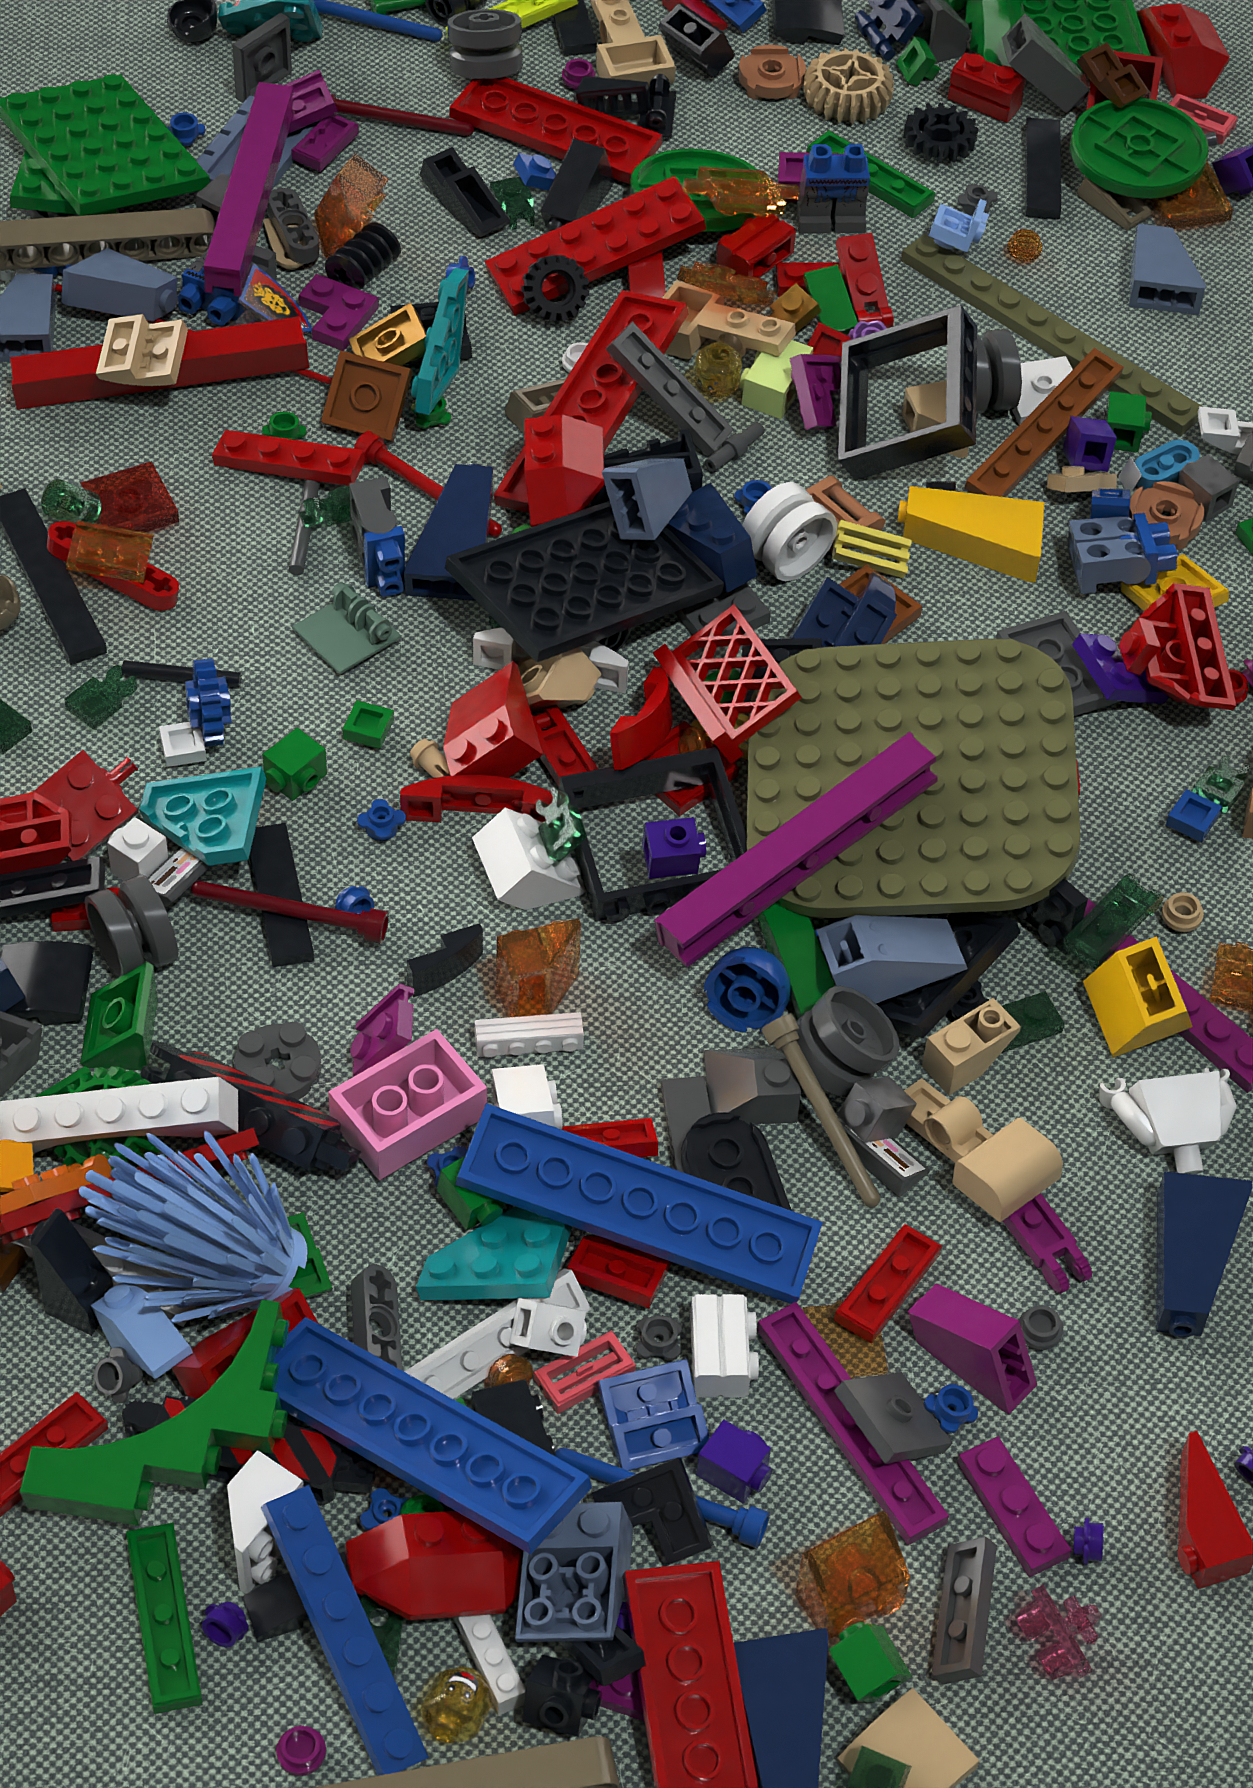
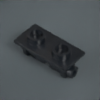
(661, 116)

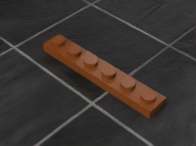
(1045, 426)

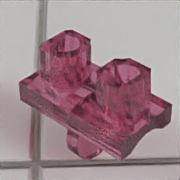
(1065, 1654)

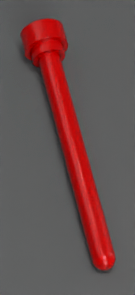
(376, 452)

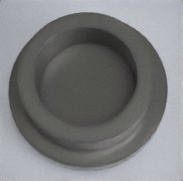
(1041, 1327)

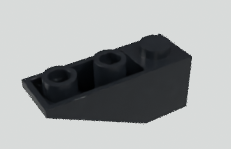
(68, 1273)

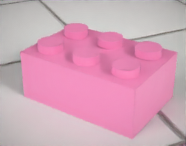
(408, 1104)

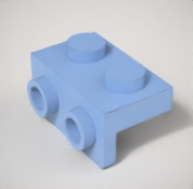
(958, 229)

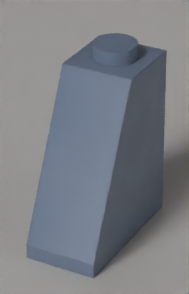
(1163, 273)
(119, 286)
(27, 316)
(646, 495)

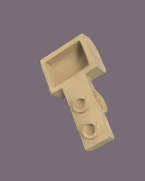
(625, 49)
(725, 324)
(992, 1170)

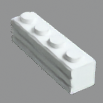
(529, 1034)
(492, 1661)

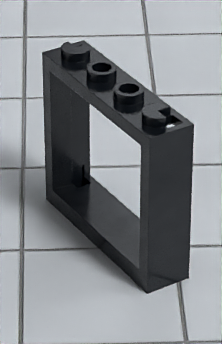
(891, 344)
(645, 779)

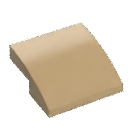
(142, 351)
(919, 1738)

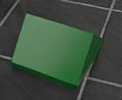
(122, 1021)

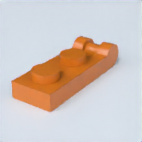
(53, 1183)

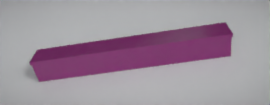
(249, 188)
(796, 850)

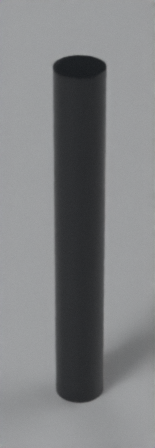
(173, 672)

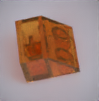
(348, 203)
(537, 967)

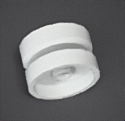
(790, 531)

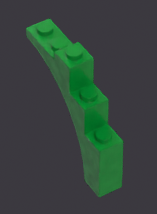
(115, 1477)

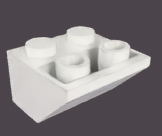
(519, 863)
(254, 1543)

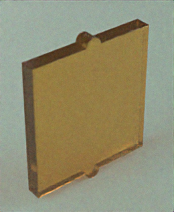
(851, 1350)

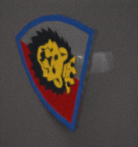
(268, 301)

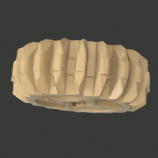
(848, 86)

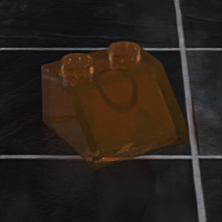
(853, 1576)

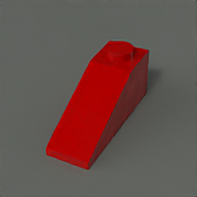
(218, 1350)
(1211, 1532)

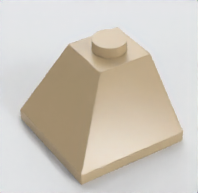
(558, 680)

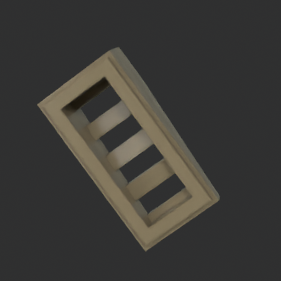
(1103, 201)
(531, 402)

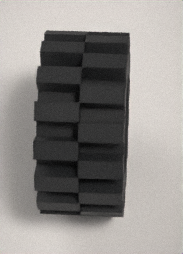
(576, 287)

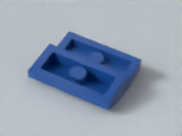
(653, 1414)

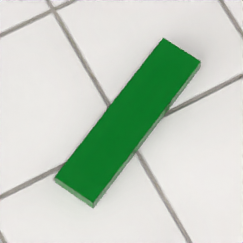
(886, 181)
(164, 1618)

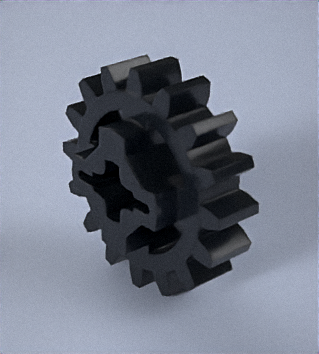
(940, 132)

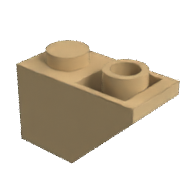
(926, 407)
(968, 1045)

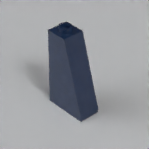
(455, 524)
(1194, 1240)
(785, 1705)

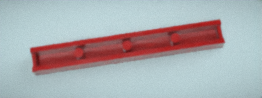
(206, 358)

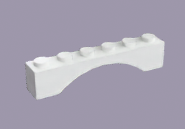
(158, 1109)

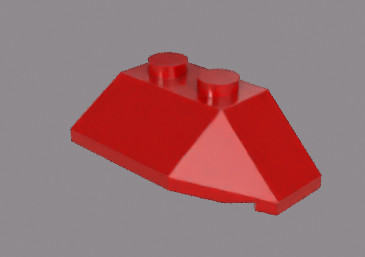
(1188, 46)
(561, 465)
(1191, 655)
(33, 832)
(435, 1566)

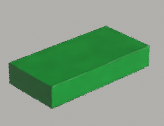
(830, 292)

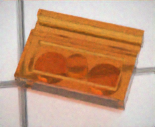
(110, 551)

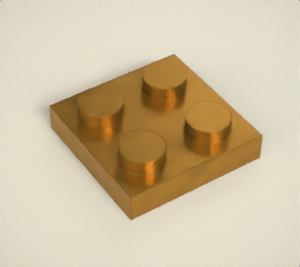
(393, 339)

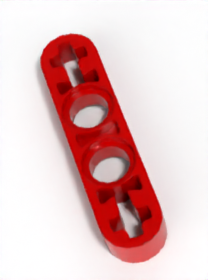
(157, 592)

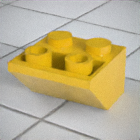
(1136, 998)

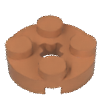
(760, 83)
(1185, 513)

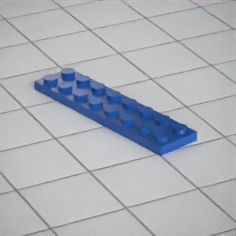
(639, 1203)
(426, 1437)

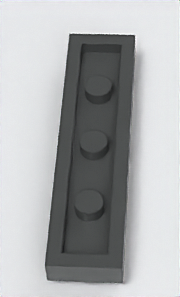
(669, 388)

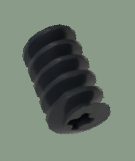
(363, 256)

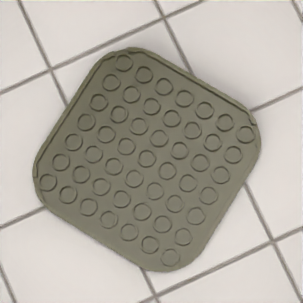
(1006, 791)

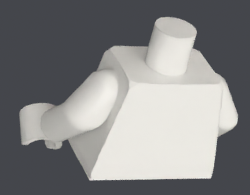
(1175, 1113)

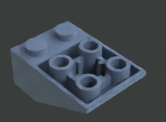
(890, 953)
(575, 1577)

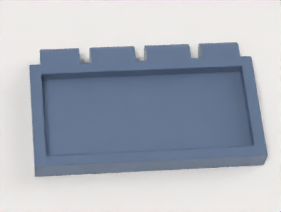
(223, 149)

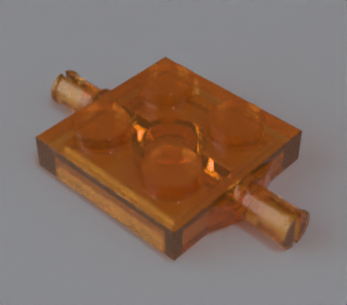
(741, 191)

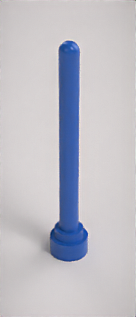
(378, 20)
(746, 1523)

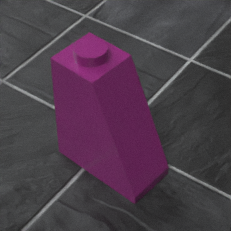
(975, 1344)

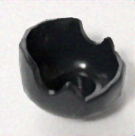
(193, 19)

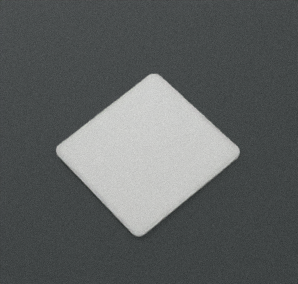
(1129, 475)

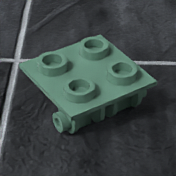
(346, 630)

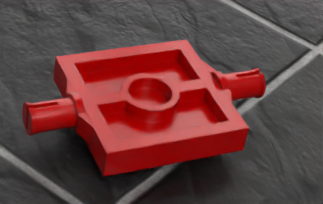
(92, 799)

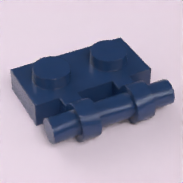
(901, 22)

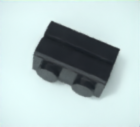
(696, 40)

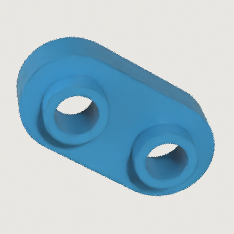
(1165, 462)

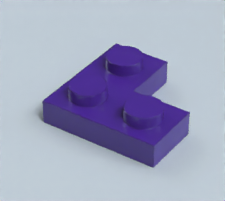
(1109, 671)

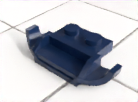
(847, 619)

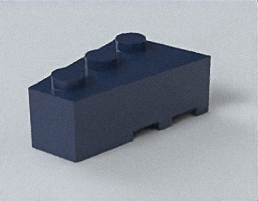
(715, 536)

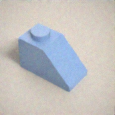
(141, 1330)

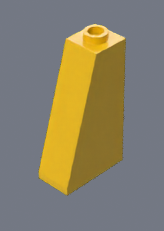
(977, 528)

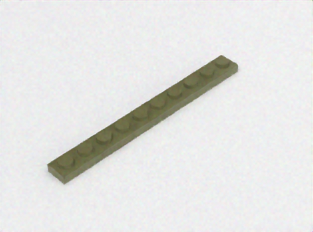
(1044, 328)

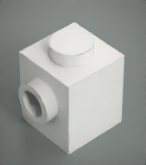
(136, 850)
(548, 1327)

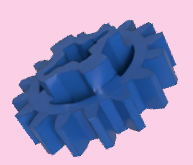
(208, 702)

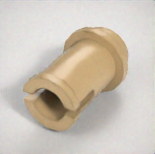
(426, 755)

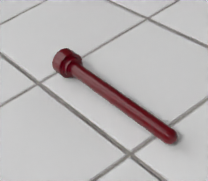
(403, 117)
(369, 924)

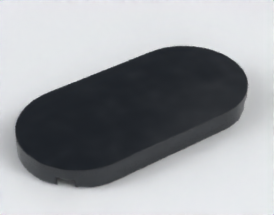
(734, 1157)

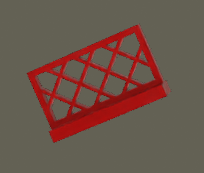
(706, 704)

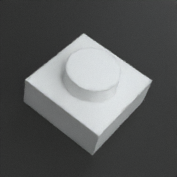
(182, 744)

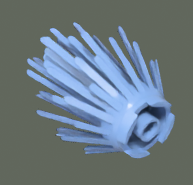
(226, 1252)

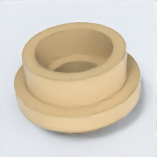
(1184, 904)

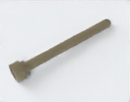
(784, 1036)

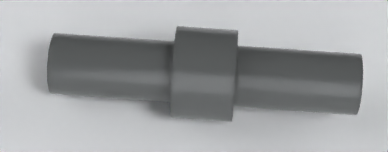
(734, 446)

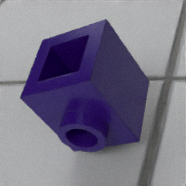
(1236, 170)
(1089, 443)
(672, 847)
(735, 1461)

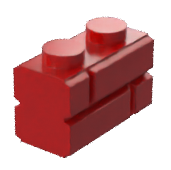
(986, 87)
(757, 246)

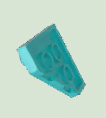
(251, 14)
(442, 343)
(208, 813)
(501, 1260)

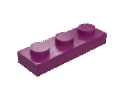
(1014, 1506)

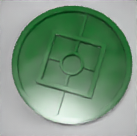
(1139, 148)
(685, 164)

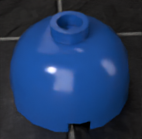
(747, 988)

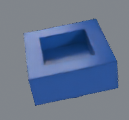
(535, 171)
(1193, 815)

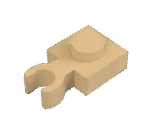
(1075, 480)

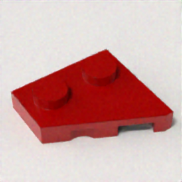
(618, 1270)

